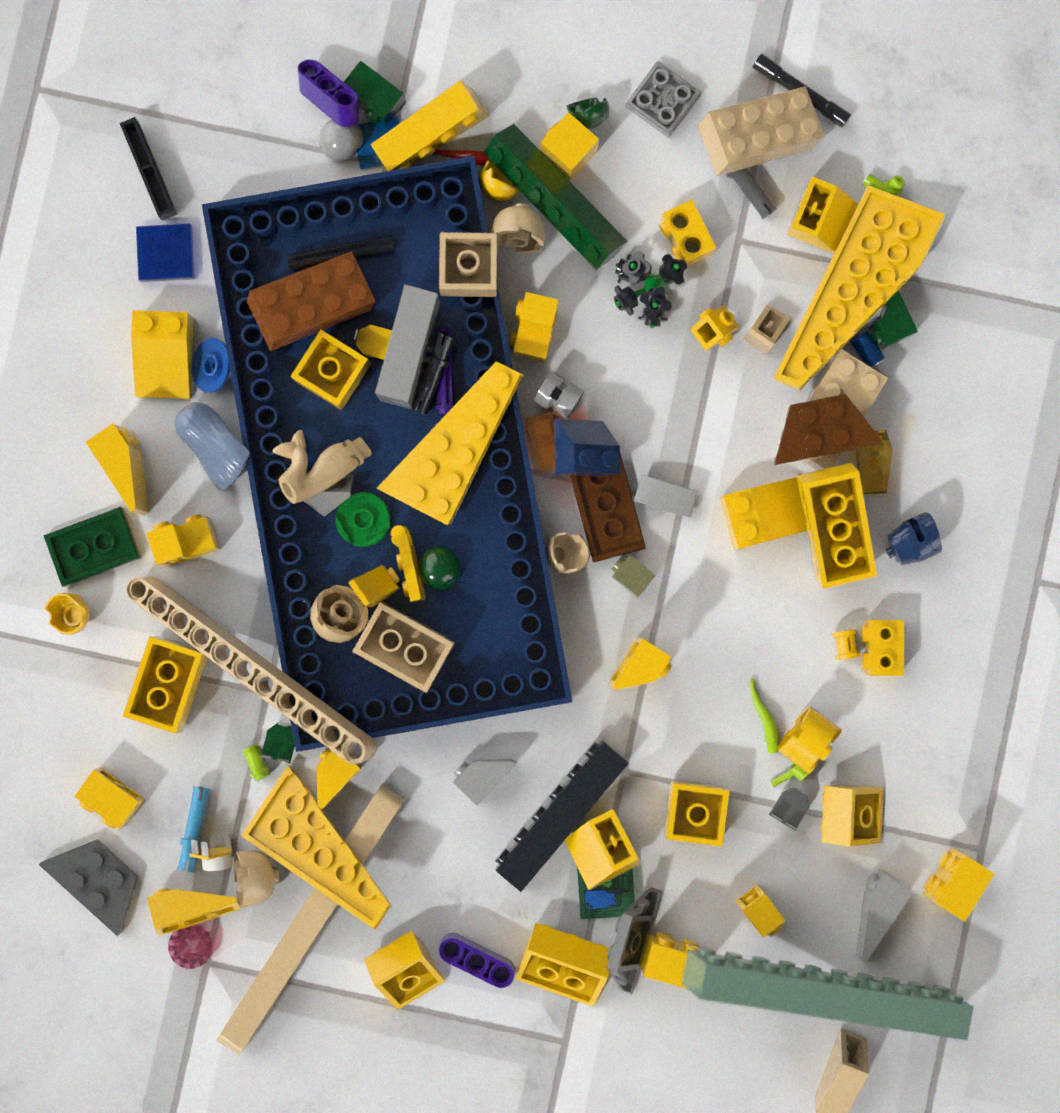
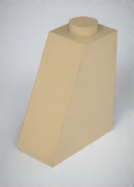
(843, 1074)

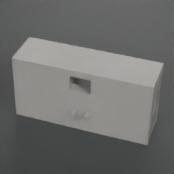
(408, 347)

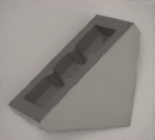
(332, 497)

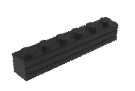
(148, 168)

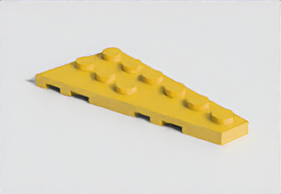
(308, 844)

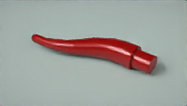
(480, 157)

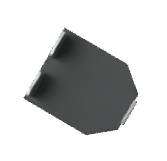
(790, 807)

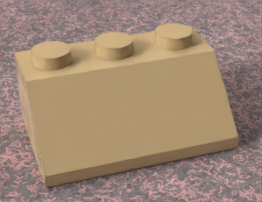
(404, 646)

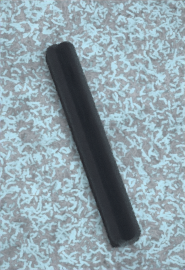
(358, 248)

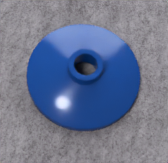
(210, 365)

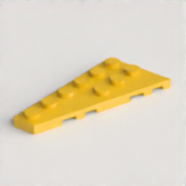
(446, 460)

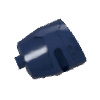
(914, 540)

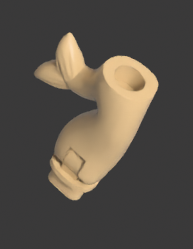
(329, 468)

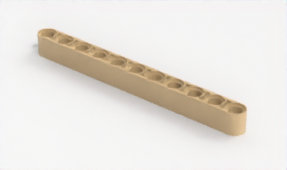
(261, 669)
(304, 928)

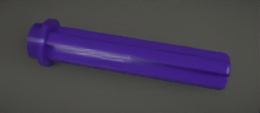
(445, 387)

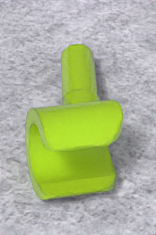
(795, 771)

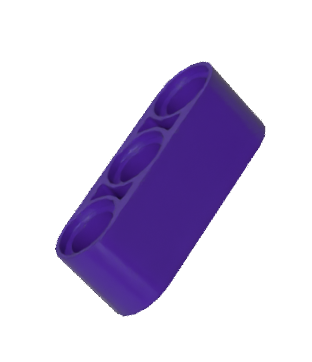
(328, 93)
(486, 970)

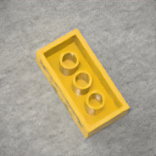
(837, 525)

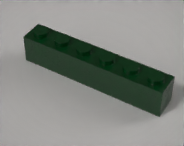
(554, 196)

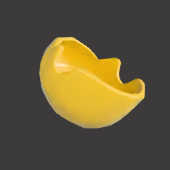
(496, 184)
(67, 613)

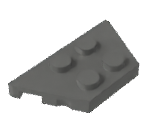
(96, 881)
(631, 940)

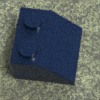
(585, 448)

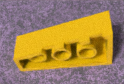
(430, 127)

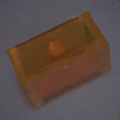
(542, 440)

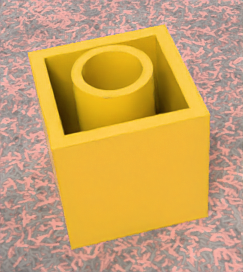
(569, 146)

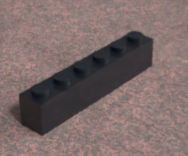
(561, 815)

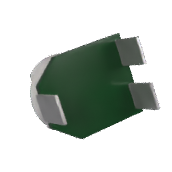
(279, 743)

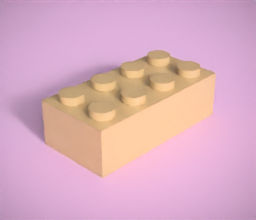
(760, 130)
(849, 377)

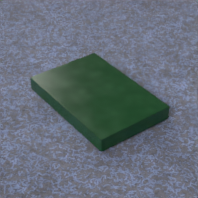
(92, 546)

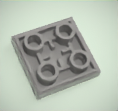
(662, 99)

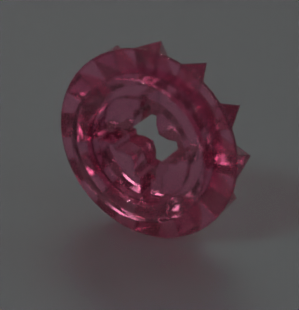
(190, 959)

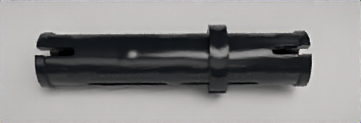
(437, 361)

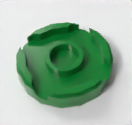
(363, 519)

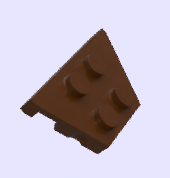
(823, 429)

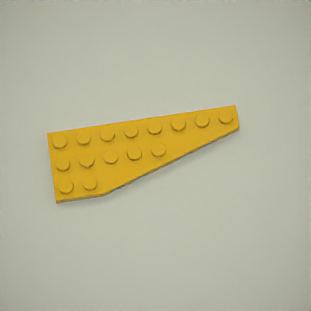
(872, 262)

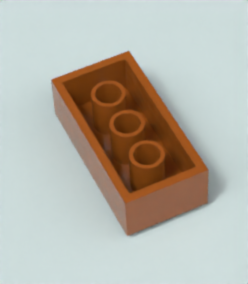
(310, 301)

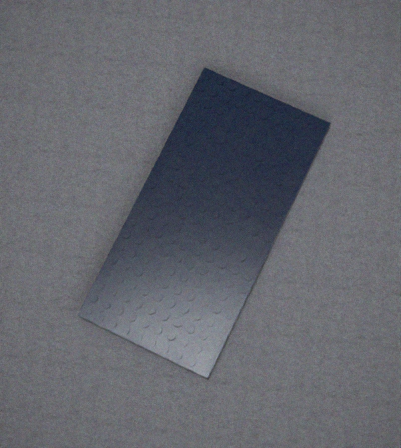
(504, 602)

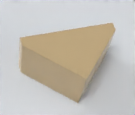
(766, 329)

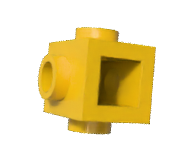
(715, 327)

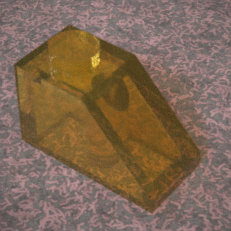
(875, 465)

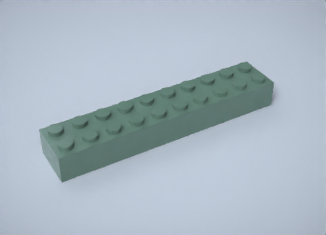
(826, 994)

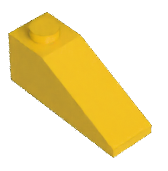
(375, 585)
(181, 908)

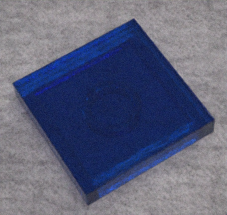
(165, 252)

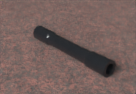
(776, 73)

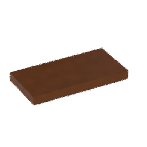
(608, 515)

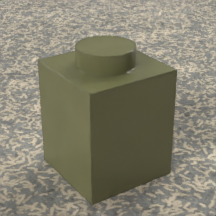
(632, 575)

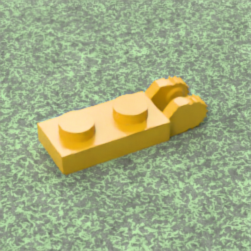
(408, 562)

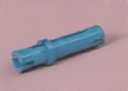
(194, 827)

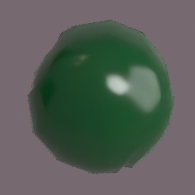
(590, 111)
(439, 568)

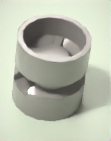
(566, 402)

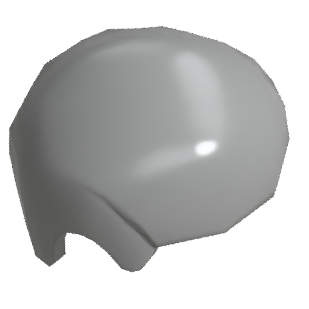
(339, 141)

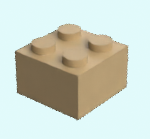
(468, 264)

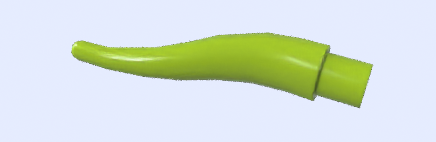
(767, 719)

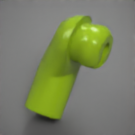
(892, 186)

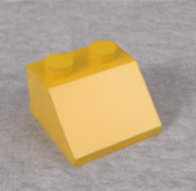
(852, 815)
(403, 970)

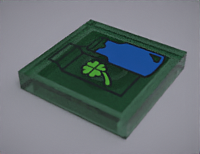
(606, 899)

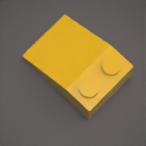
(162, 354)
(123, 464)
(764, 513)

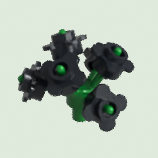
(653, 292)

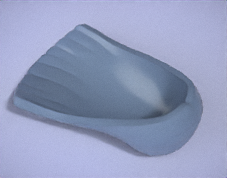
(212, 443)

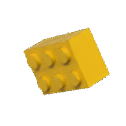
(165, 684)

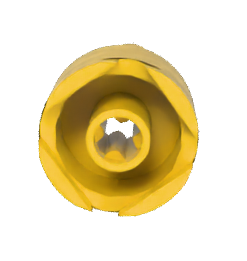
(809, 739)

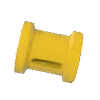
(846, 644)

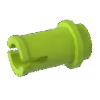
(256, 763)

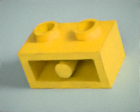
(883, 647)

